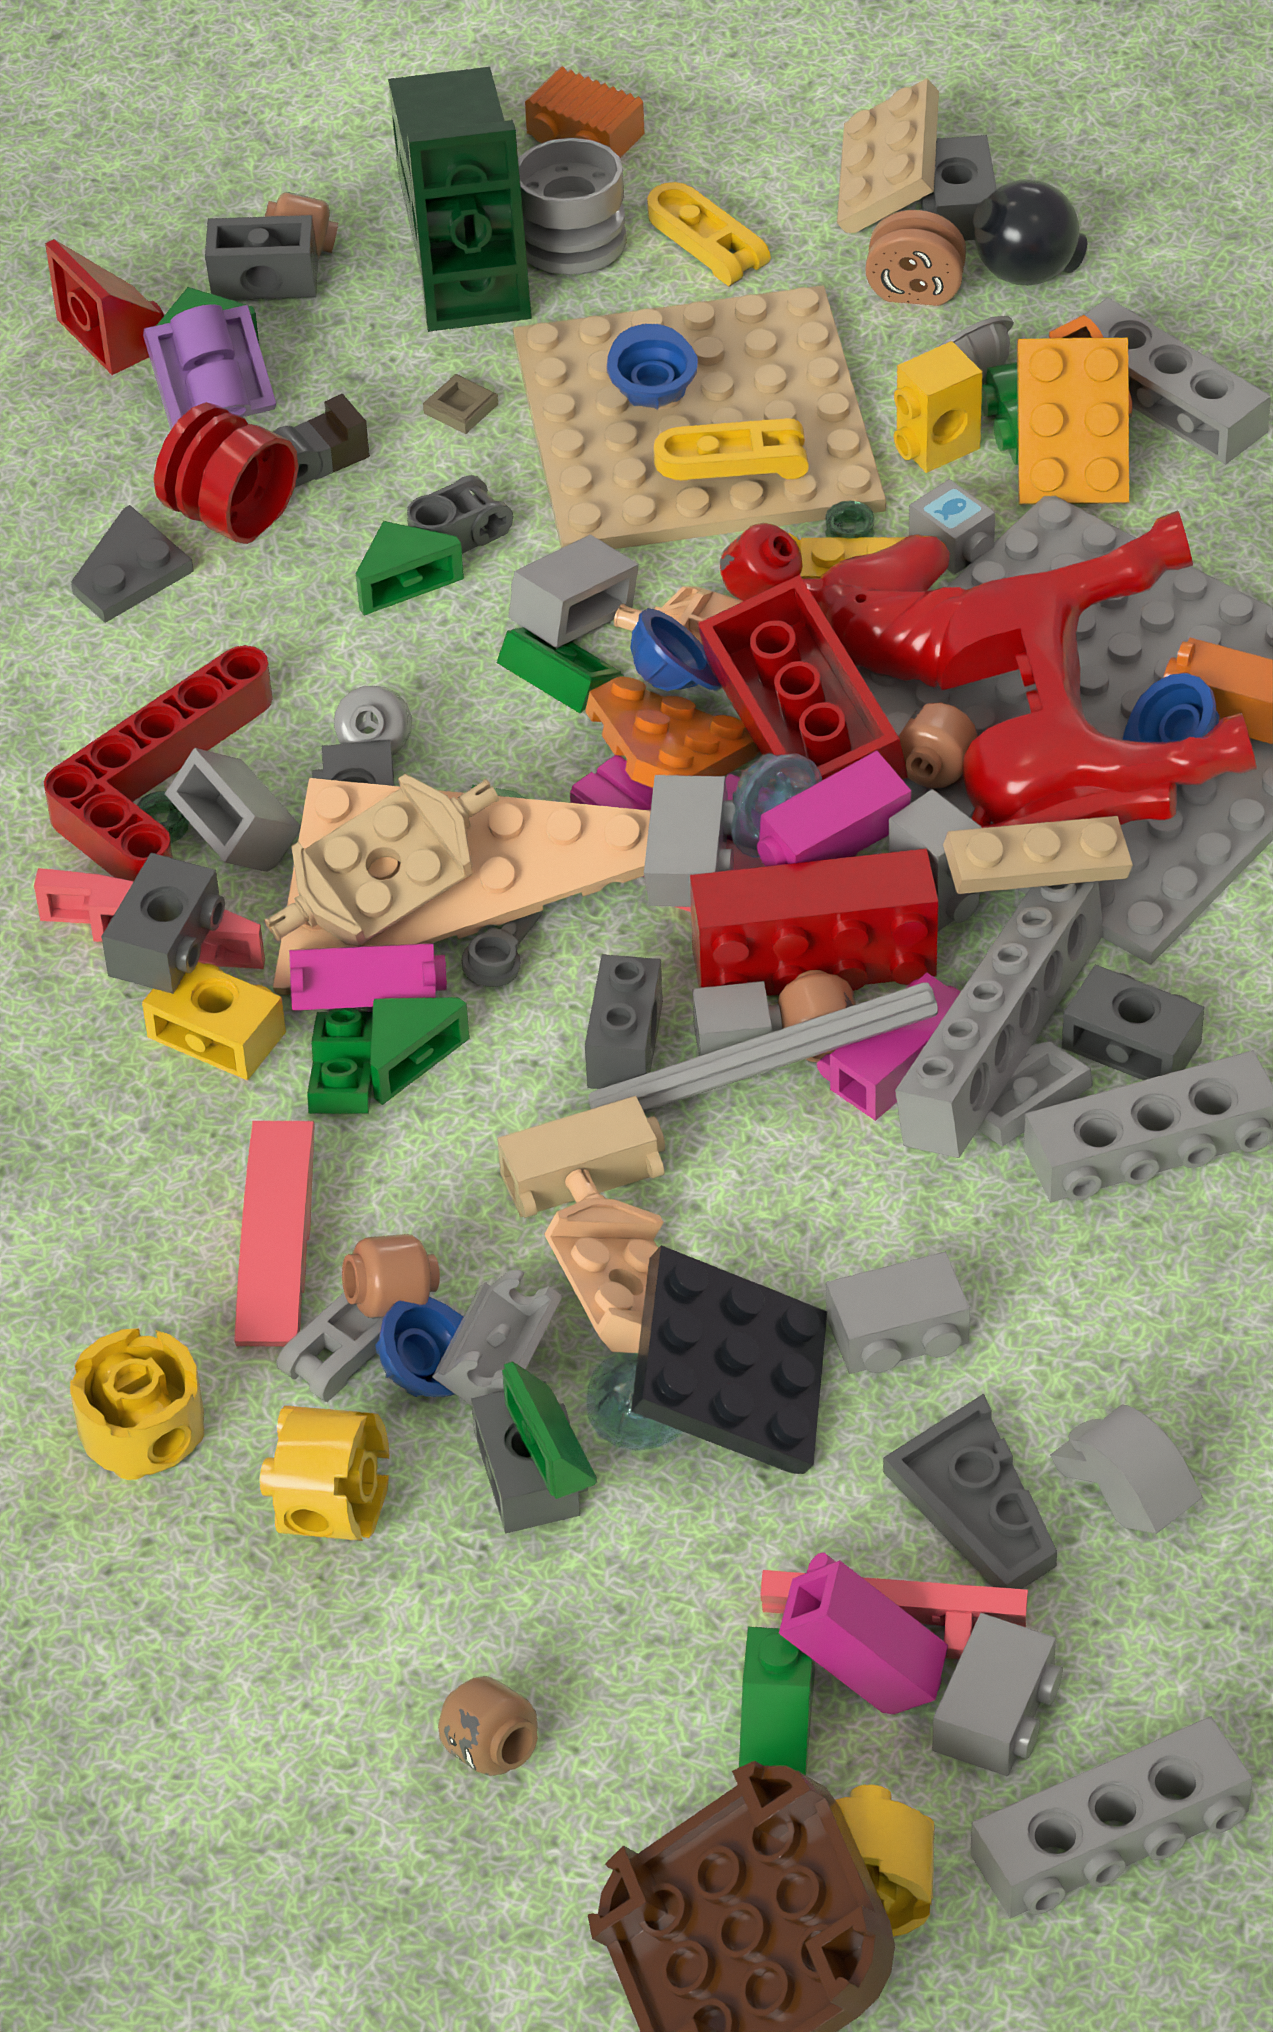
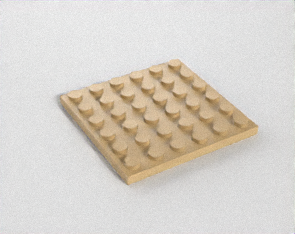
(755, 362)

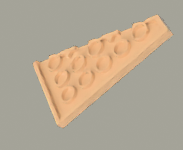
(519, 854)

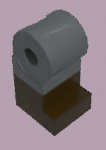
(328, 440)

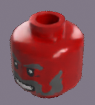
(759, 560)

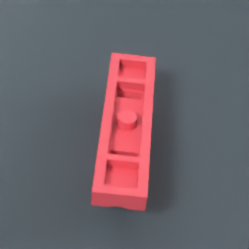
(927, 1602)

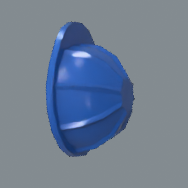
(651, 365)
(669, 654)
(1173, 711)
(413, 1344)

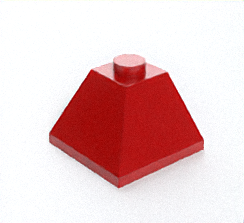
(100, 308)

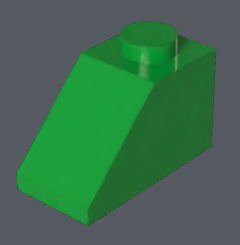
(775, 1701)

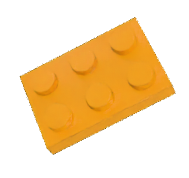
(1073, 420)

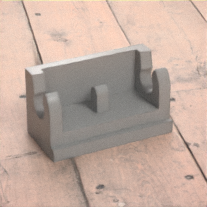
(493, 1332)

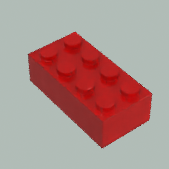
(797, 681)
(842, 916)

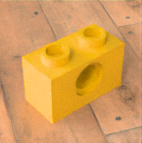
(938, 407)
(217, 1019)

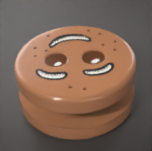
(916, 258)

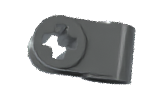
(461, 514)

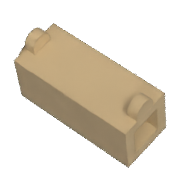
(608, 1141)

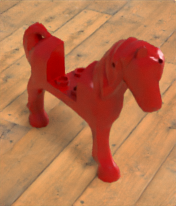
(1049, 760)

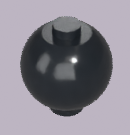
(1028, 233)

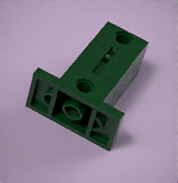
(461, 197)

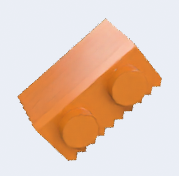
(584, 109)

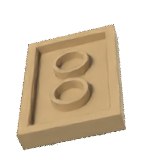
(888, 156)

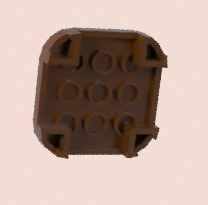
(748, 1915)

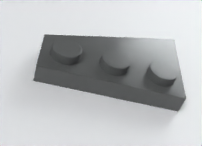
(972, 1494)

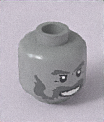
(388, 706)

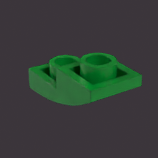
(341, 1063)

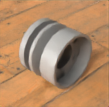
(572, 205)

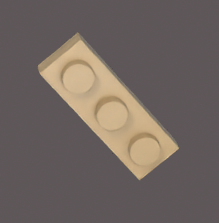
(1037, 854)

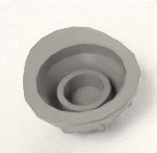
(985, 342)

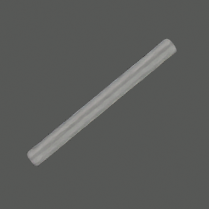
(774, 1049)

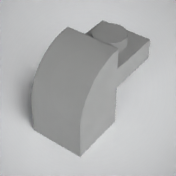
(1134, 1467)

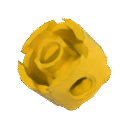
(137, 1402)
(327, 1473)
(896, 1852)

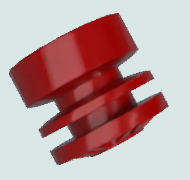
(225, 472)

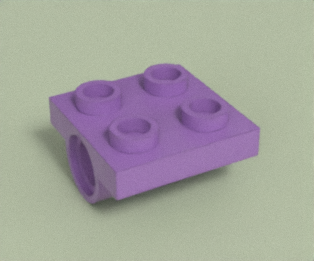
(209, 359)

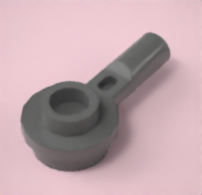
(493, 955)

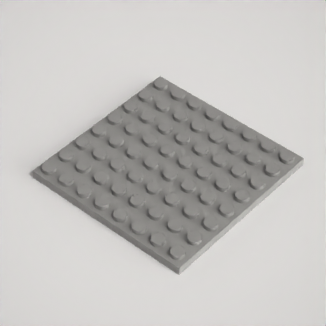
(1122, 652)

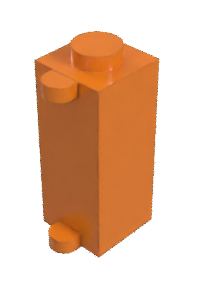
(1237, 679)

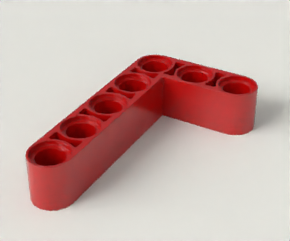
(96, 787)

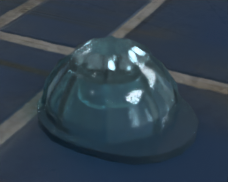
(763, 787)
(611, 1403)

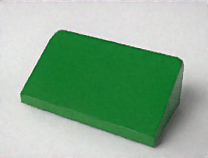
(561, 672)
(546, 1432)

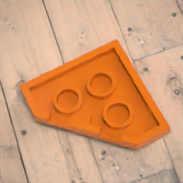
(666, 733)

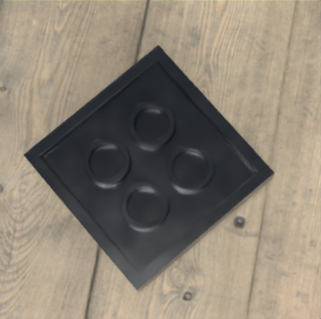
(730, 1361)

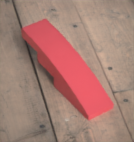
(96, 897)
(274, 1233)

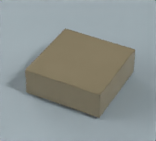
(460, 403)

